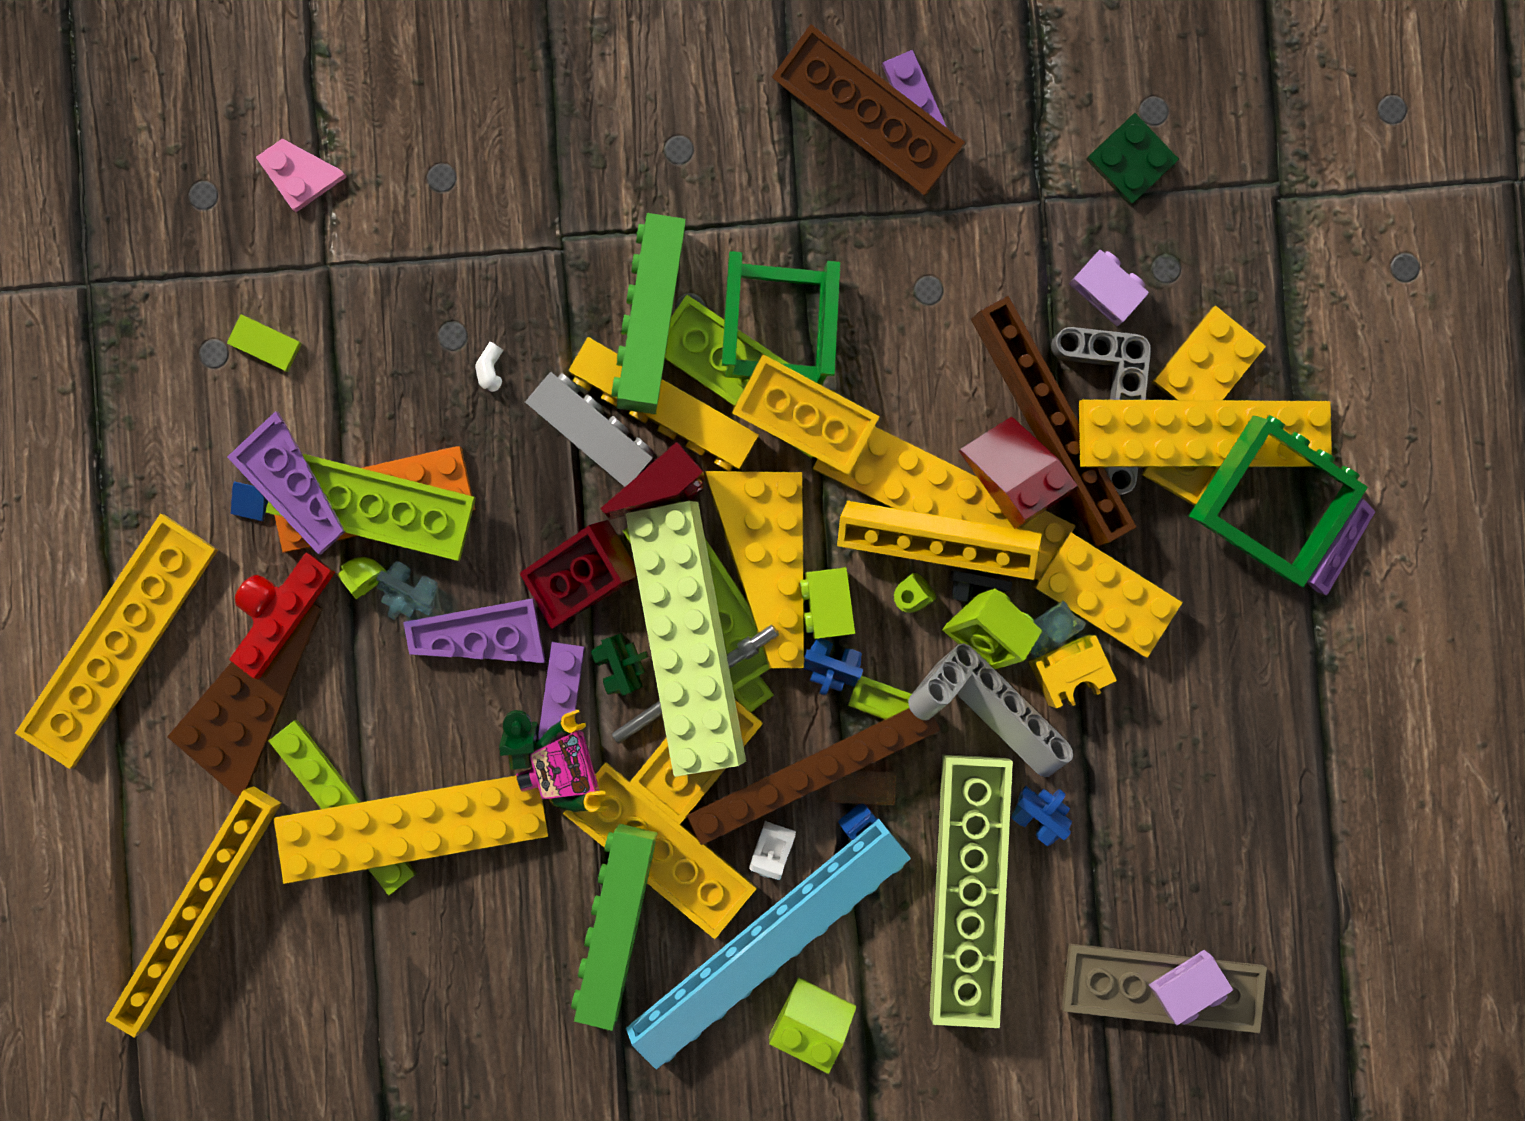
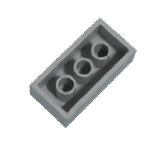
(589, 430)

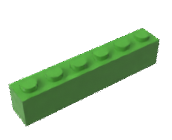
(650, 313)
(615, 926)

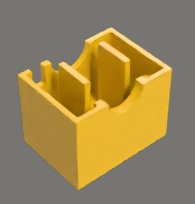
(1069, 665)

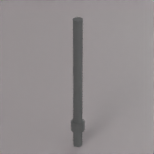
(746, 649)

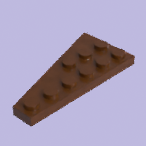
(238, 713)

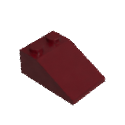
(1018, 471)
(660, 484)
(579, 573)

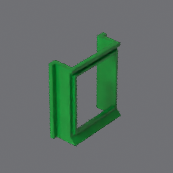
(827, 314)

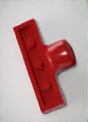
(276, 611)

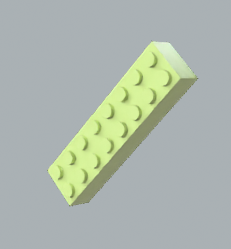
(686, 638)
(970, 891)

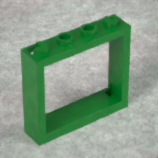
(1231, 472)

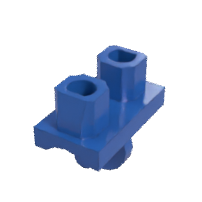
(829, 671)
(1047, 810)

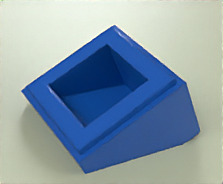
(248, 501)
(857, 820)

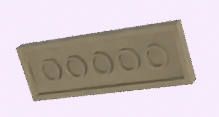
(1118, 986)

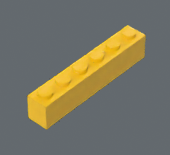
(676, 410)
(939, 539)

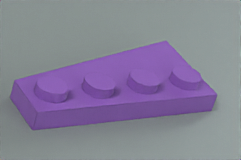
(284, 478)
(489, 632)

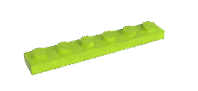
(328, 789)

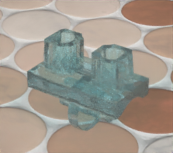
(394, 584)
(1057, 626)

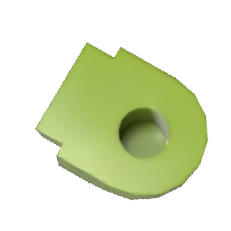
(360, 575)
(913, 594)

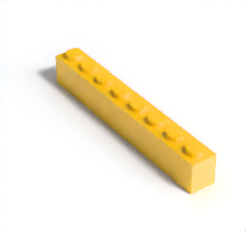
(193, 911)

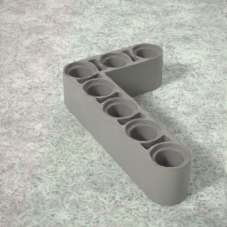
(1123, 366)
(996, 703)

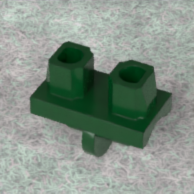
(624, 663)
(518, 739)

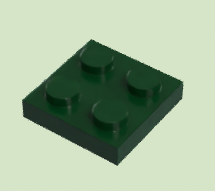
(1132, 159)

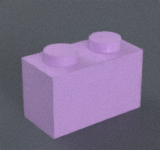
(1109, 287)
(1191, 988)

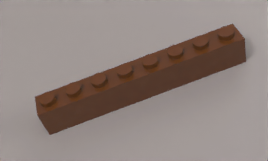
(1050, 418)
(809, 774)

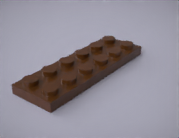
(868, 110)

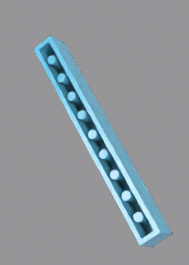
(767, 944)

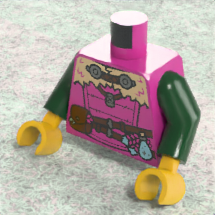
(563, 768)

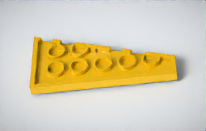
(765, 540)

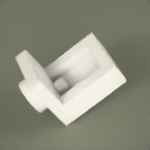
(772, 850)

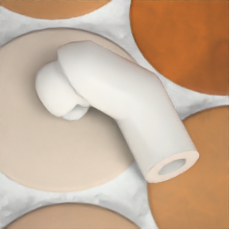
(485, 368)

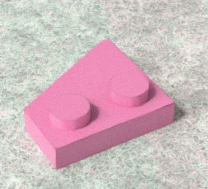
(298, 173)

